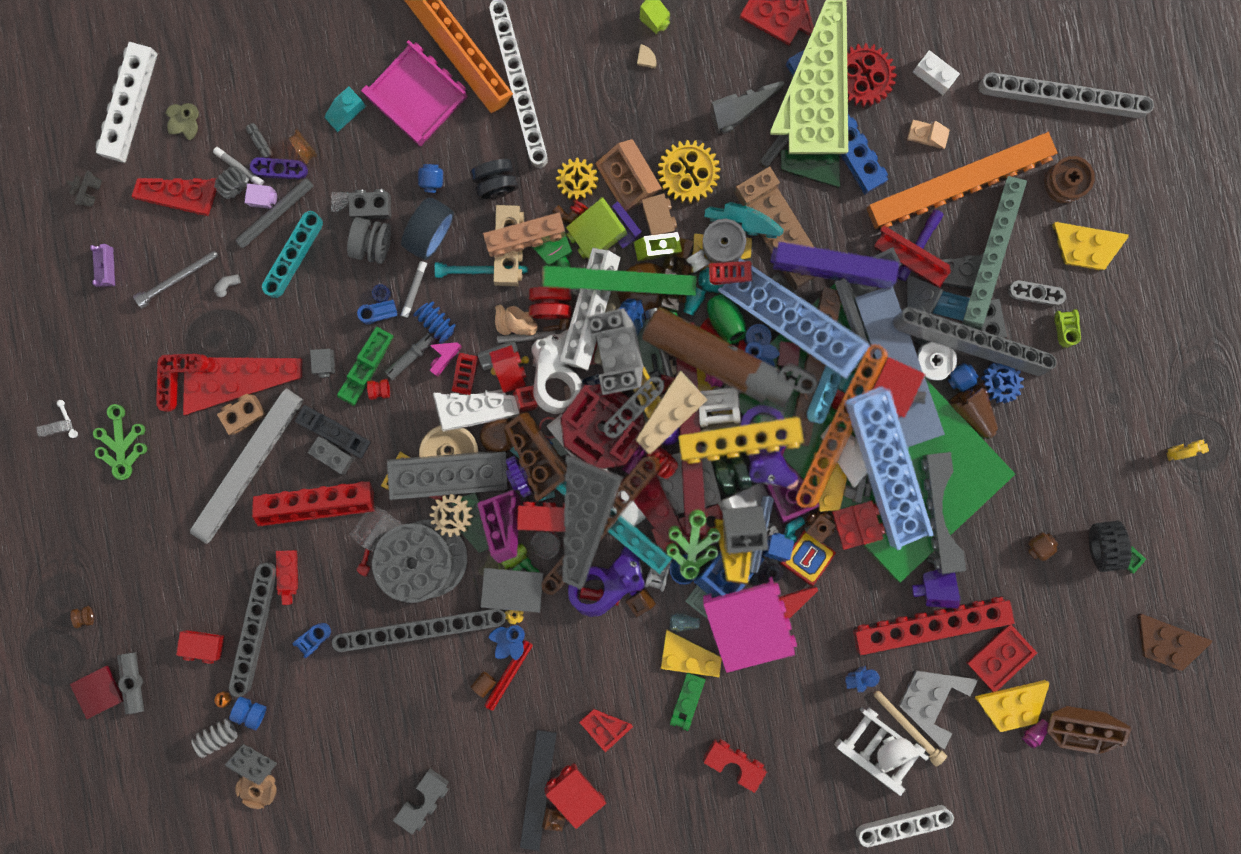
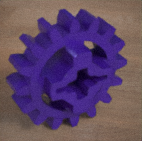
(518, 477)

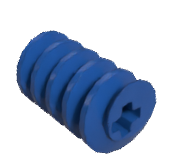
(435, 322)

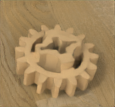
(457, 521)

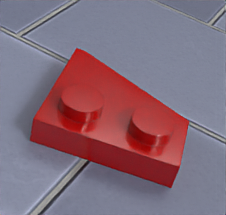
(604, 728)

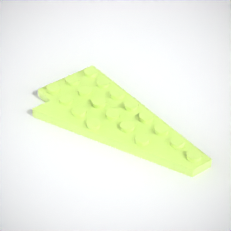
(817, 98)

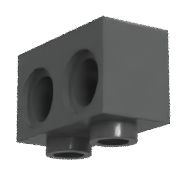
(369, 210)
(995, 319)
(331, 455)

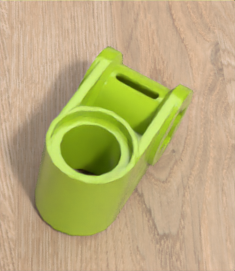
(1068, 323)

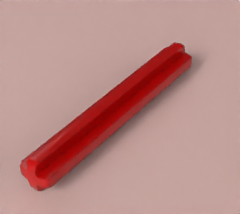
(507, 678)

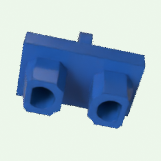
(862, 679)

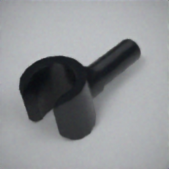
(656, 372)

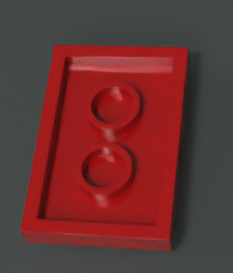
(1001, 658)

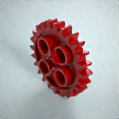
(880, 67)

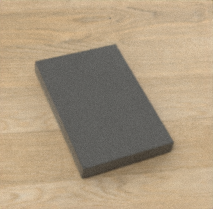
(512, 590)

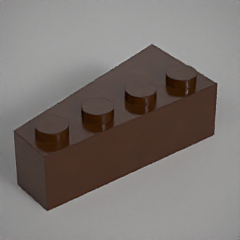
(538, 457)

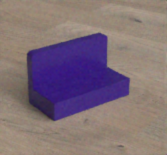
(631, 228)

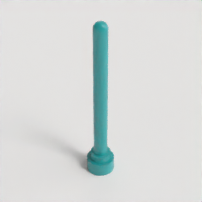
(442, 269)

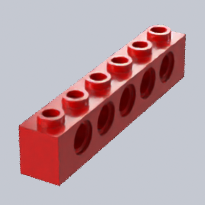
(285, 512)

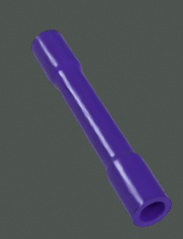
(930, 226)

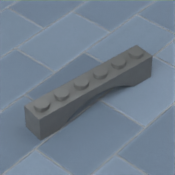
(938, 470)

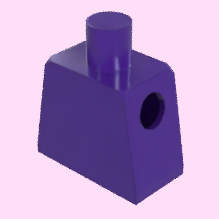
(938, 590)

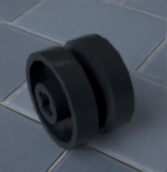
(494, 179)

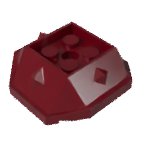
(581, 429)

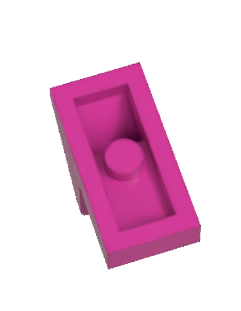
(448, 352)

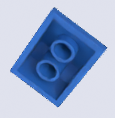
(714, 581)

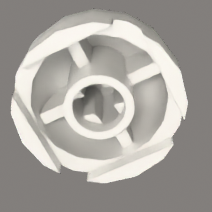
(895, 753)

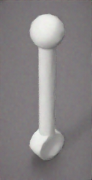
(60, 403)

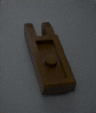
(666, 301)

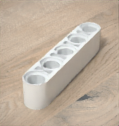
(895, 833)

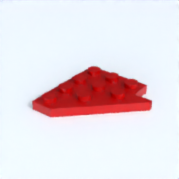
(779, 17)

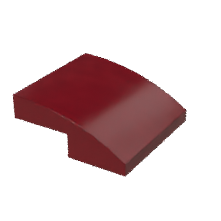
(97, 692)

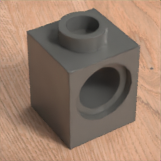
(322, 362)

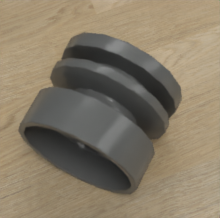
(370, 241)

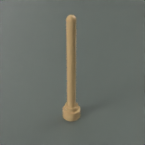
(937, 756)

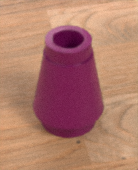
(1036, 734)

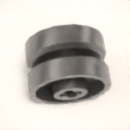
(729, 232)

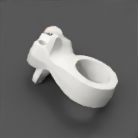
(548, 365)

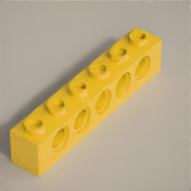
(689, 442)

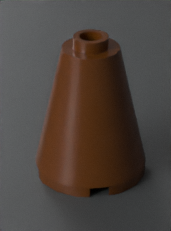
(976, 410)

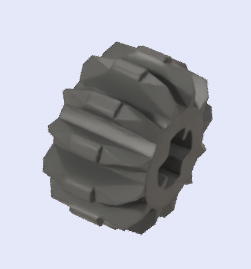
(231, 182)

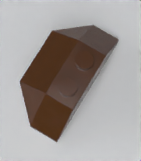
(1087, 730)

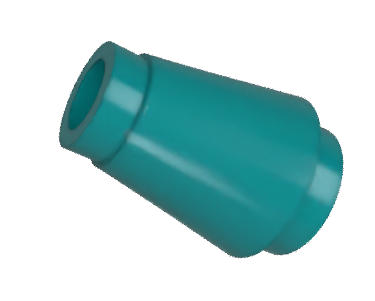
(693, 302)

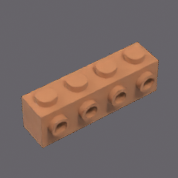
(524, 235)

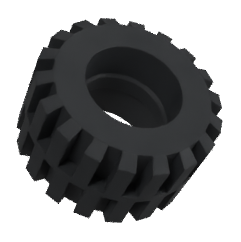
(1110, 546)

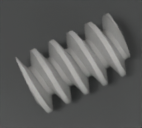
(215, 739)

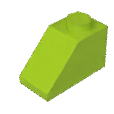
(654, 15)
(657, 246)

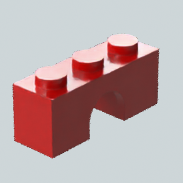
(750, 773)

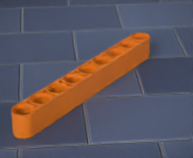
(833, 433)

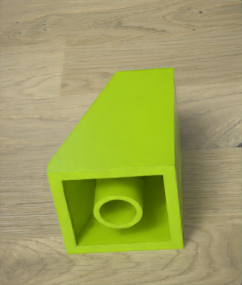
(596, 229)

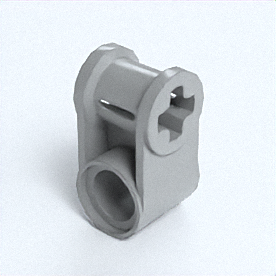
(662, 578)

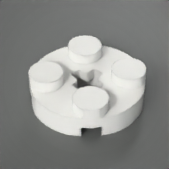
(944, 367)

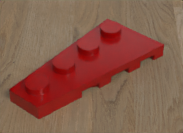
(186, 195)

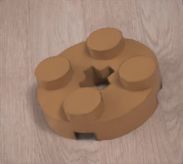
(252, 799)

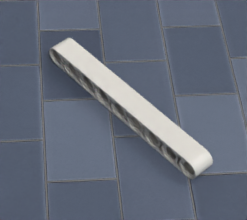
(518, 74)

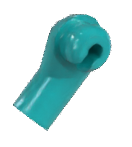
(791, 528)

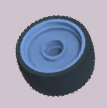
(427, 228)

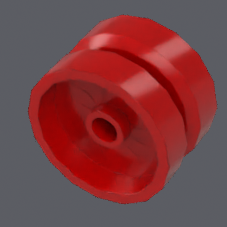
(549, 303)

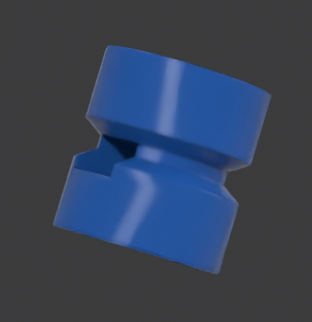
(758, 333)
(248, 713)

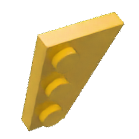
(834, 490)
(735, 564)
(688, 657)

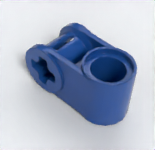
(310, 640)

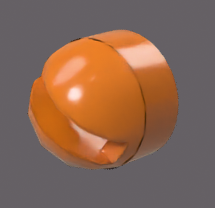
(226, 700)

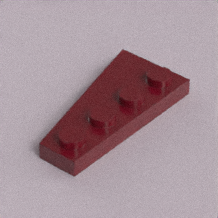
(657, 507)

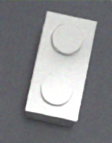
(936, 72)

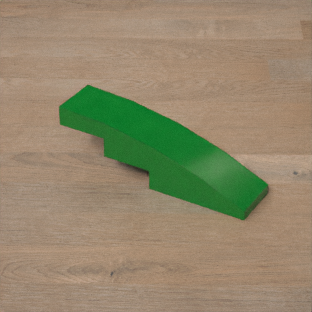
(365, 366)

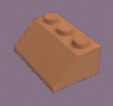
(628, 174)

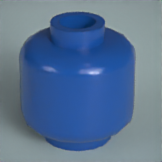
(430, 177)
(963, 377)

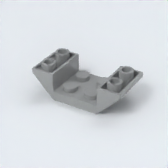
(618, 350)

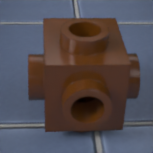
(819, 525)

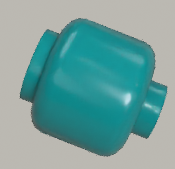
(704, 281)

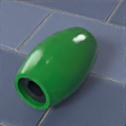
(726, 319)

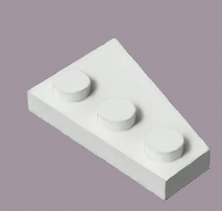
(850, 459)

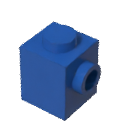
(778, 547)

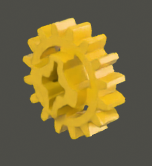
(585, 179)

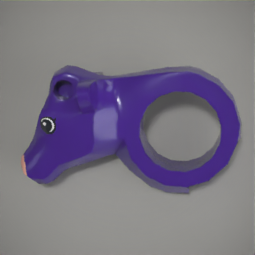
(769, 466)
(621, 578)

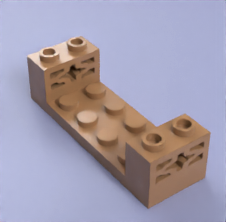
(763, 195)

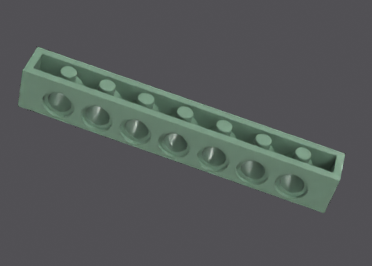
(994, 253)

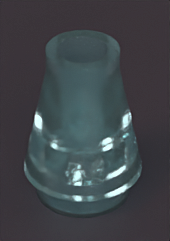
(683, 622)

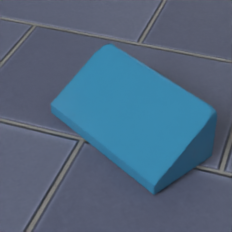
(952, 306)

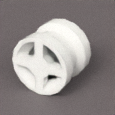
(698, 261)

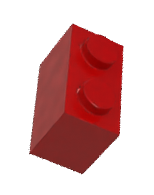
(507, 368)
(200, 646)

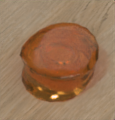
(302, 147)

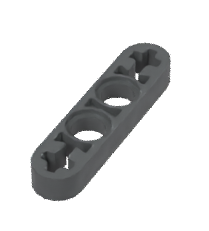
(636, 409)

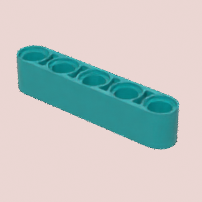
(283, 258)

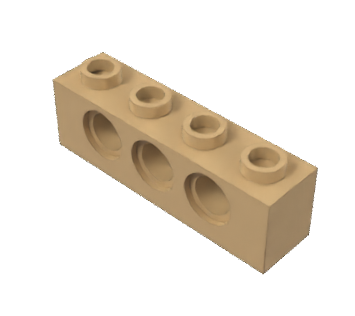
(504, 276)

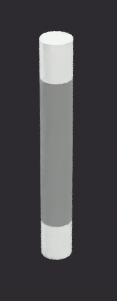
(232, 162)
(413, 289)

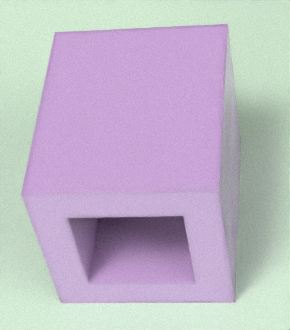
(260, 196)

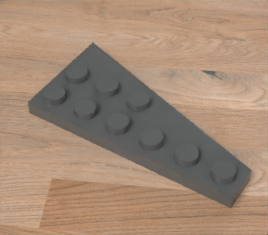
(587, 509)

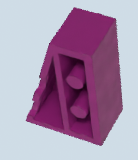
(500, 524)

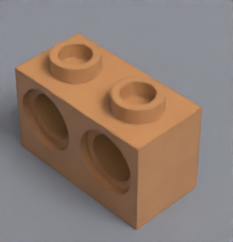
(243, 418)

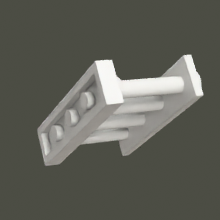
(863, 758)

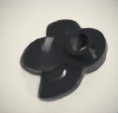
(763, 573)

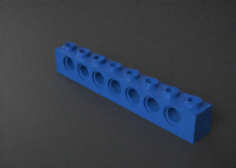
(856, 165)

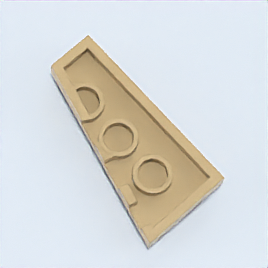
(673, 410)

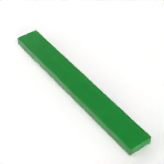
(618, 281)

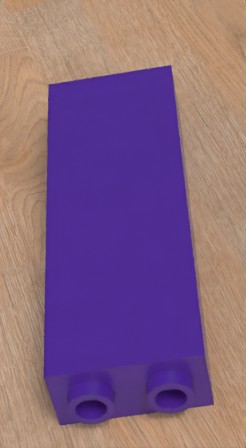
(834, 265)

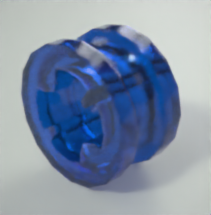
(382, 287)

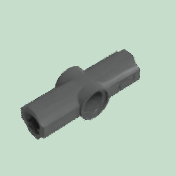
(132, 696)

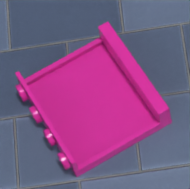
(416, 93)
(750, 626)

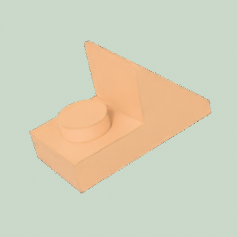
(928, 134)

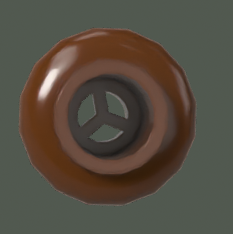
(1042, 546)

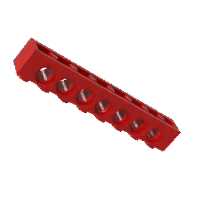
(1002, 616)

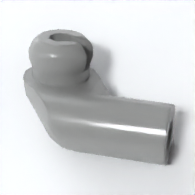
(224, 282)

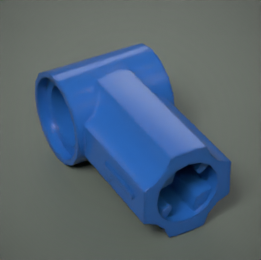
(380, 311)

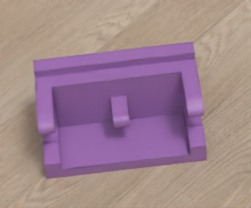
(103, 265)

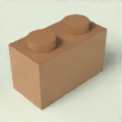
(658, 215)

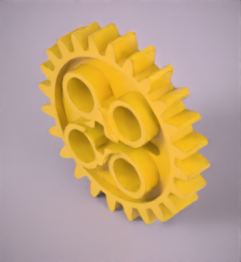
(703, 163)

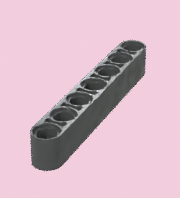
(247, 636)

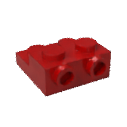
(858, 524)

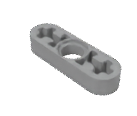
(1049, 300)

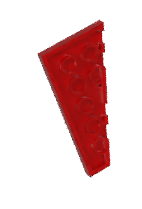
(234, 377)

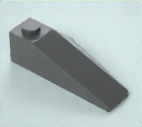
(733, 110)

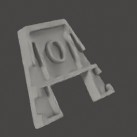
(926, 697)

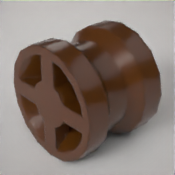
(82, 617)

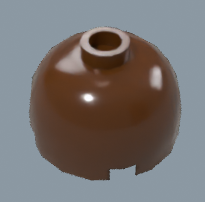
(495, 437)

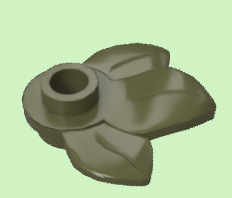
(180, 122)

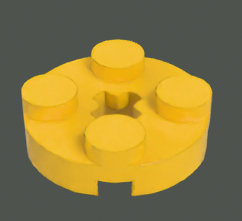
(1180, 452)

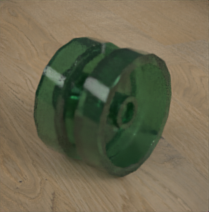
(729, 472)

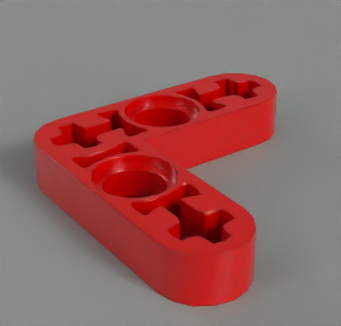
(171, 372)

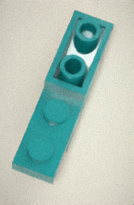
(751, 219)

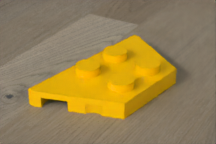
(1088, 246)
(1014, 706)

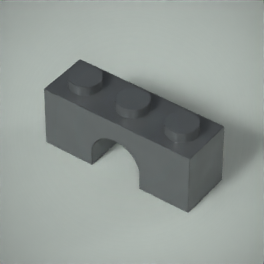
(412, 816)

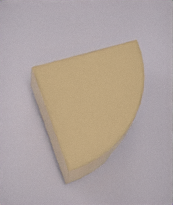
(646, 57)

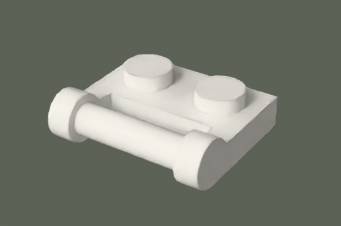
(717, 401)

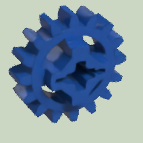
(1002, 382)

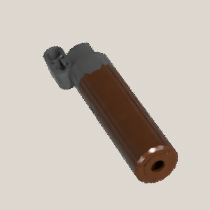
(724, 360)

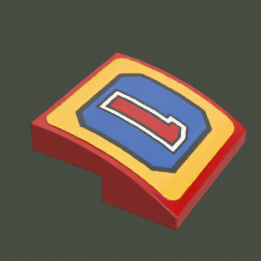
(809, 558)

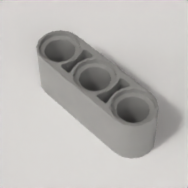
(744, 498)

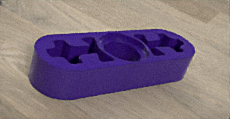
(265, 172)

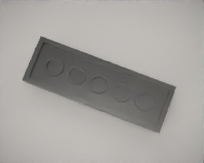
(446, 474)

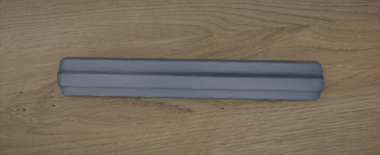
(766, 503)

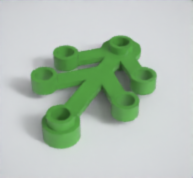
(120, 444)
(693, 547)

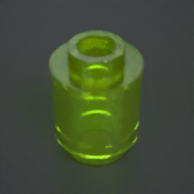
(521, 555)

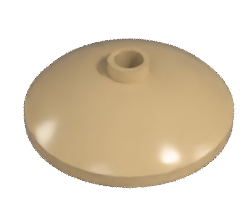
(458, 440)

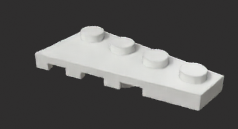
(462, 411)

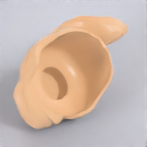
(514, 321)

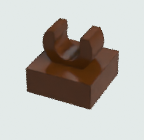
(553, 820)

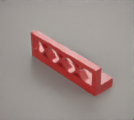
(914, 257)

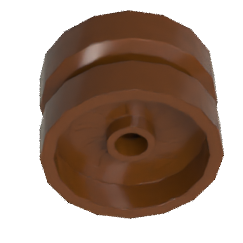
(1069, 179)

